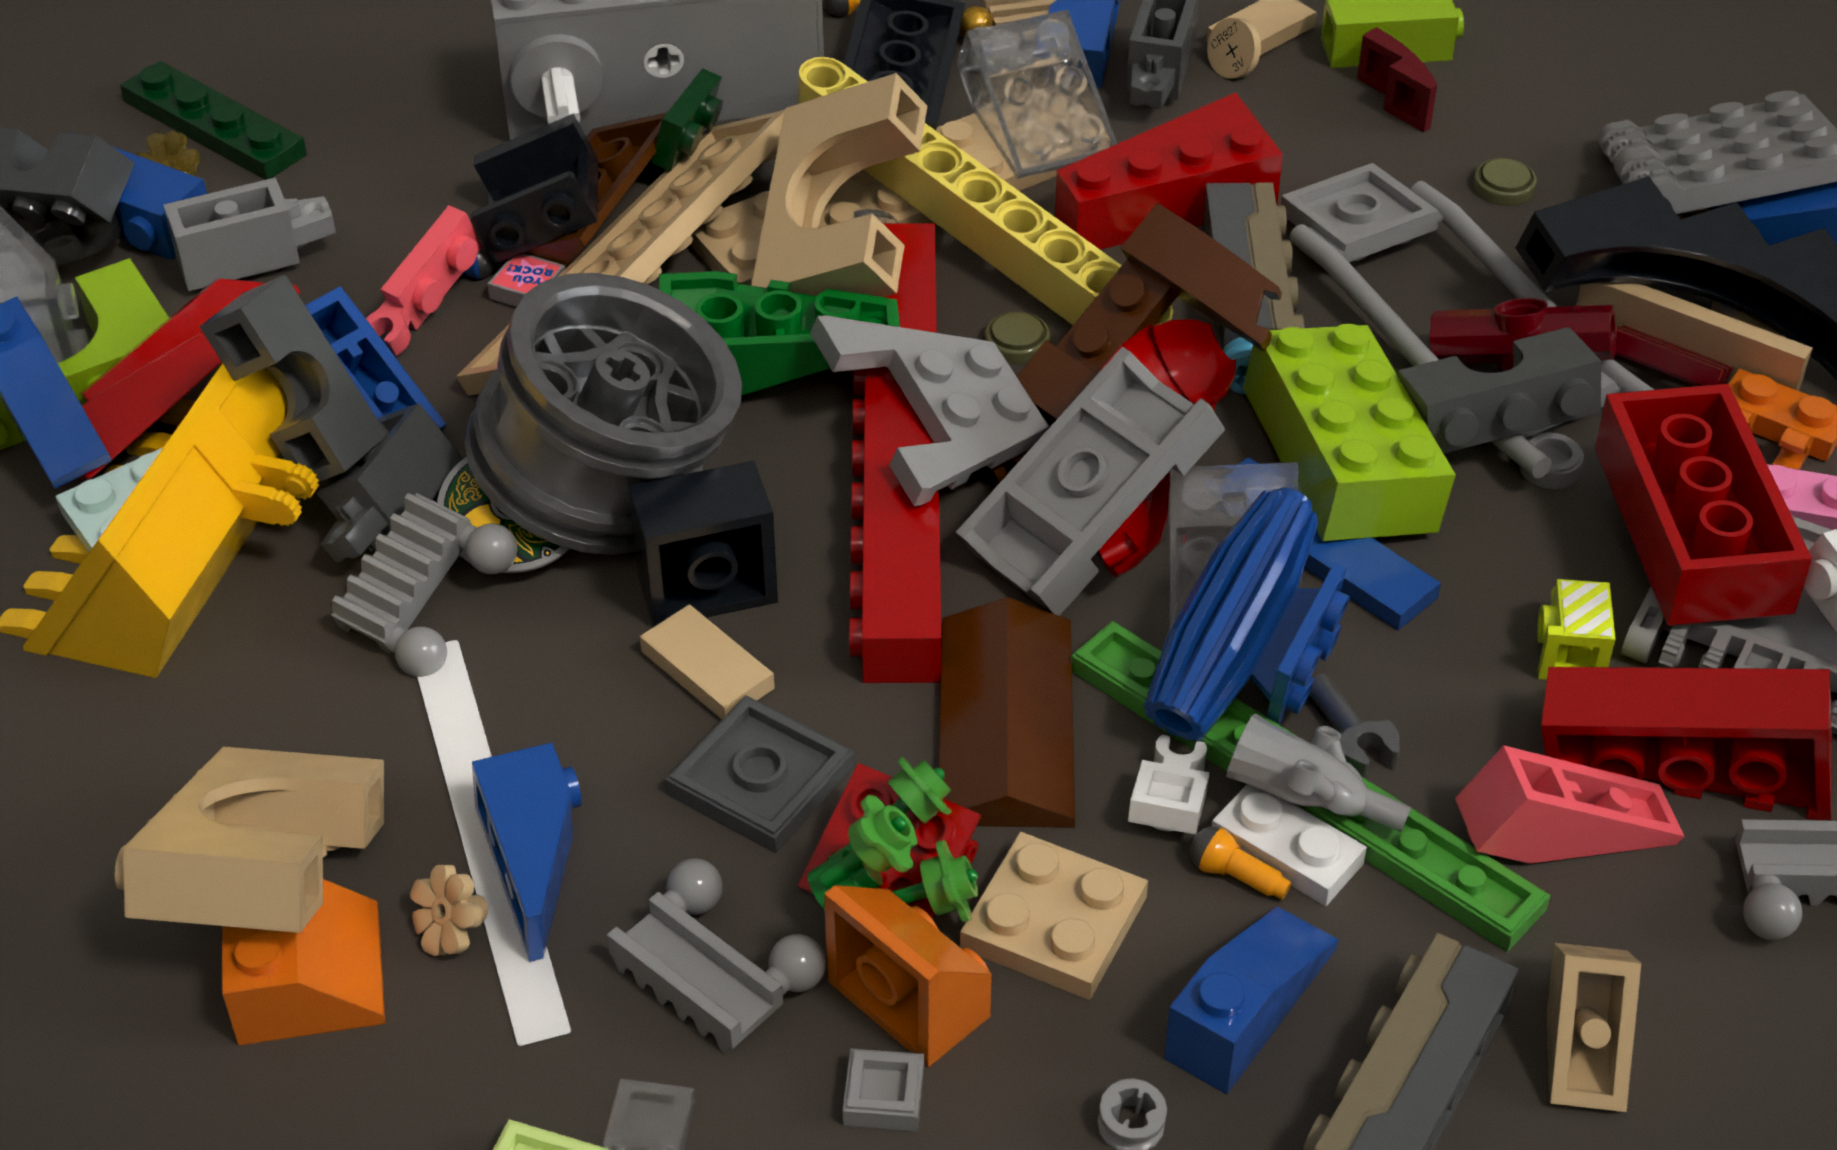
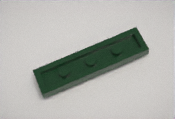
(213, 120)

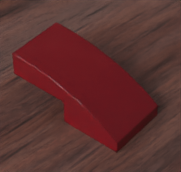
(1400, 76)

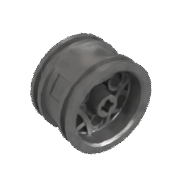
(595, 395)

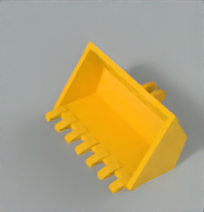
(172, 533)

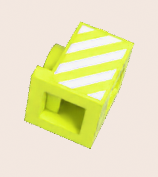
(1576, 626)

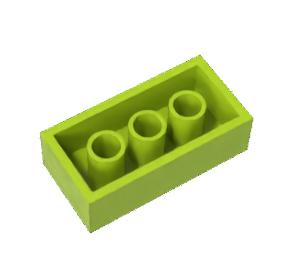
(1352, 430)

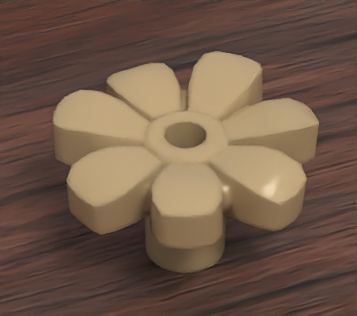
(446, 910)

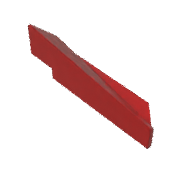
(157, 370)

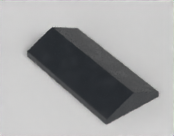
(910, 40)

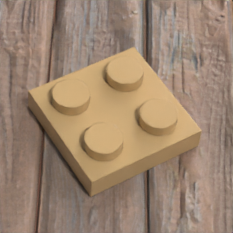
(1054, 915)

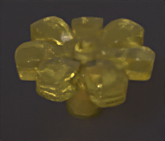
(171, 152)

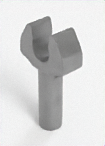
(1355, 734)

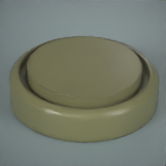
(1504, 181)
(1017, 335)

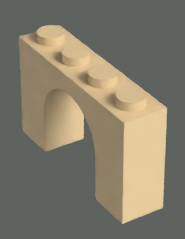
(816, 153)
(250, 839)

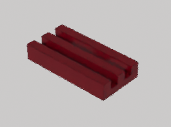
(1670, 358)

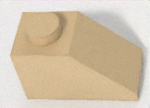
(1591, 1026)

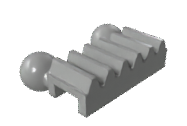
(406, 573)
(1781, 864)
(702, 971)

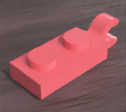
(425, 277)

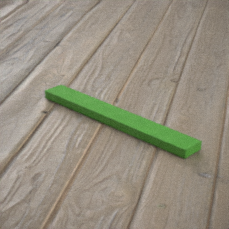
(1420, 857)

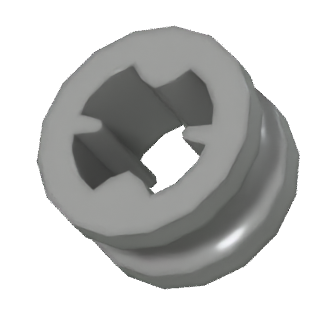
(1142, 1096)

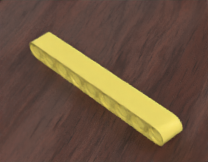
(984, 211)

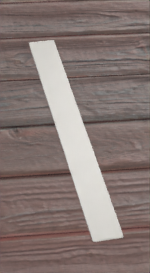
(460, 738)

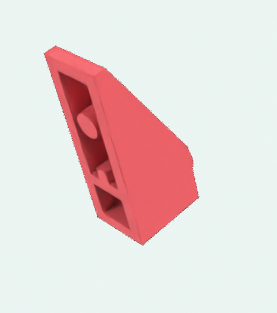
(1560, 810)

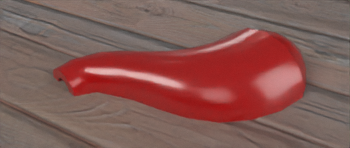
(1194, 366)

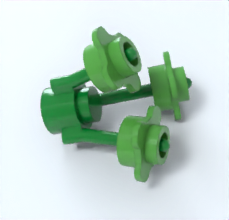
(884, 841)

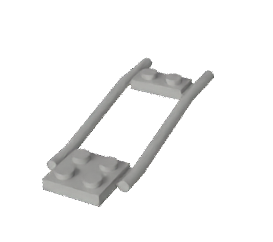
(1372, 211)

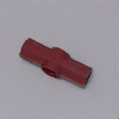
(1490, 333)

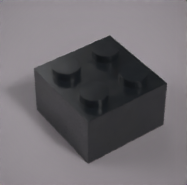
(704, 542)

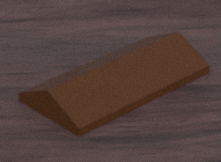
(622, 155)
(1008, 715)

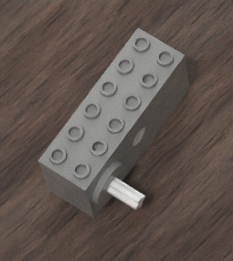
(640, 55)

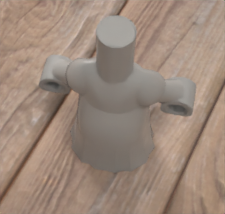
(1309, 773)

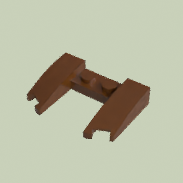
(1163, 262)

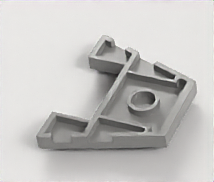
(955, 387)

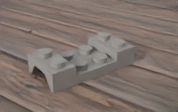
(1087, 480)

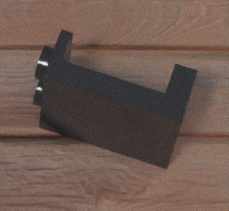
(536, 188)

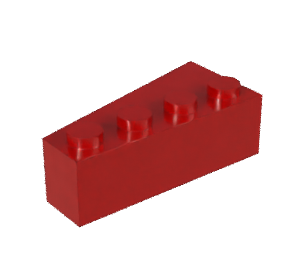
(1167, 165)
(1699, 730)

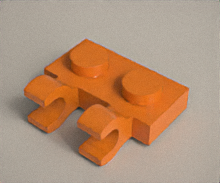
(1792, 418)

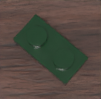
(686, 119)

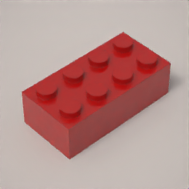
(1701, 505)

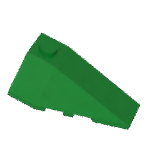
(771, 325)

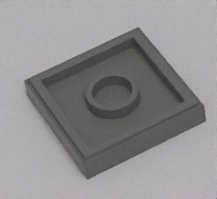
(760, 773)

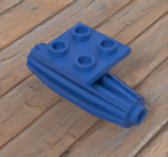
(1249, 622)

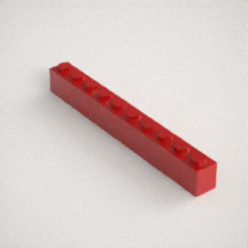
(897, 540)

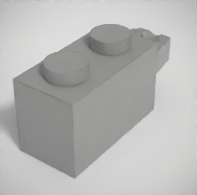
(243, 231)

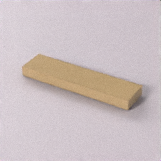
(1701, 330)

